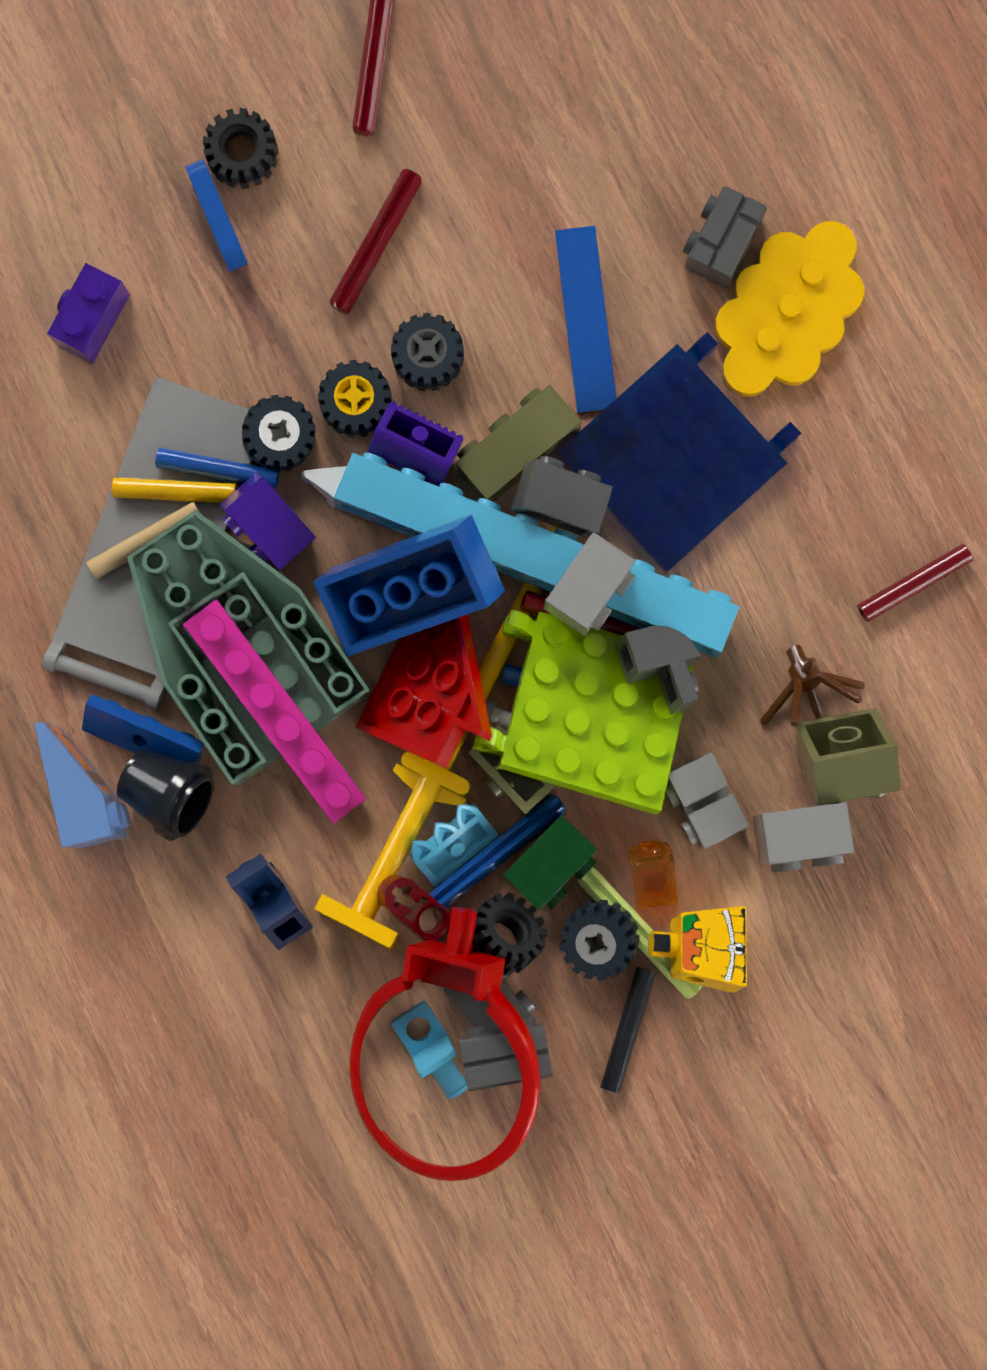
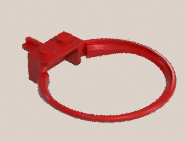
(471, 973)

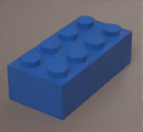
(409, 586)

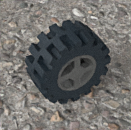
(427, 338)

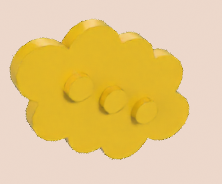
(789, 308)

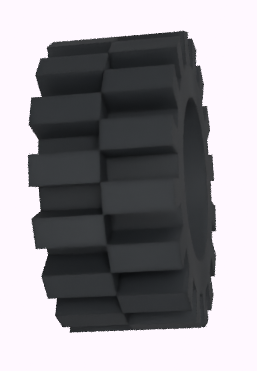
(234, 126)
(519, 921)

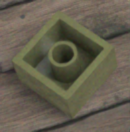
(848, 757)

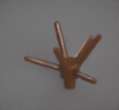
(804, 678)

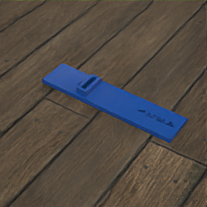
(585, 318)

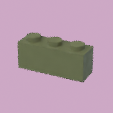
(531, 432)

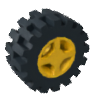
(354, 383)

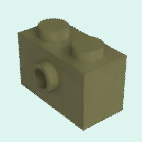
(520, 789)

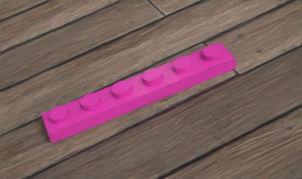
(274, 711)

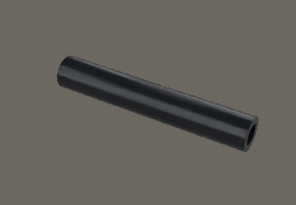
(627, 1030)

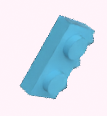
(452, 844)

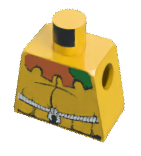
(705, 948)

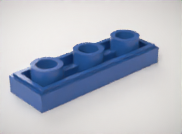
(138, 732)

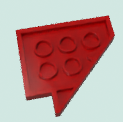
(429, 694)

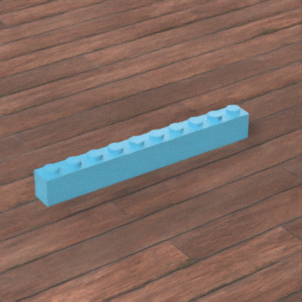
(528, 551)

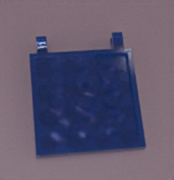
(676, 455)

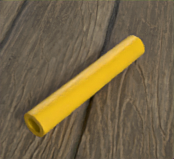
(171, 490)

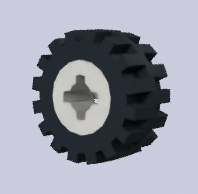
(271, 446)

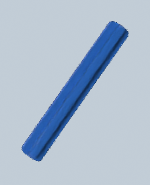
(498, 851)

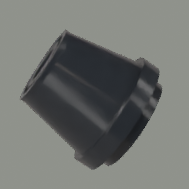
(166, 792)

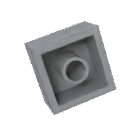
(803, 834)

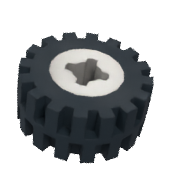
(609, 928)

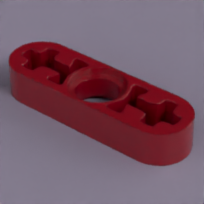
(410, 916)

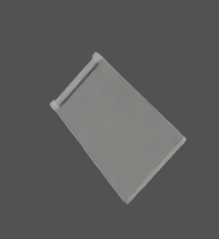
(106, 612)

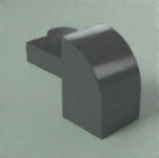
(663, 654)

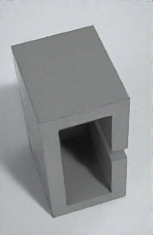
(590, 584)
(705, 802)

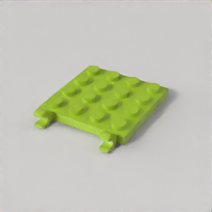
(582, 721)

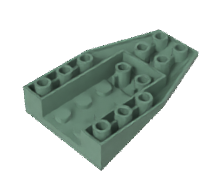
(184, 574)

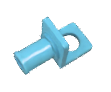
(433, 1052)

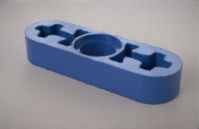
(216, 215)

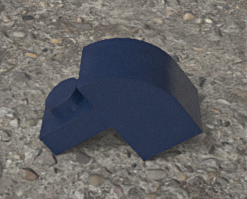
(270, 901)

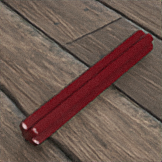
(372, 67)
(375, 241)

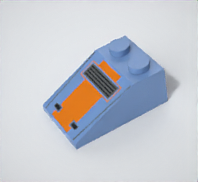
(81, 799)

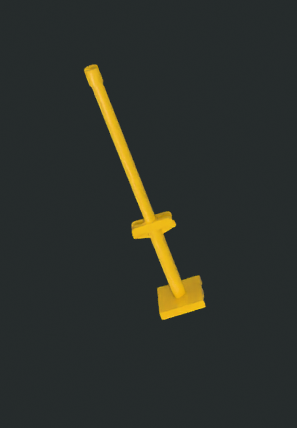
(429, 785)

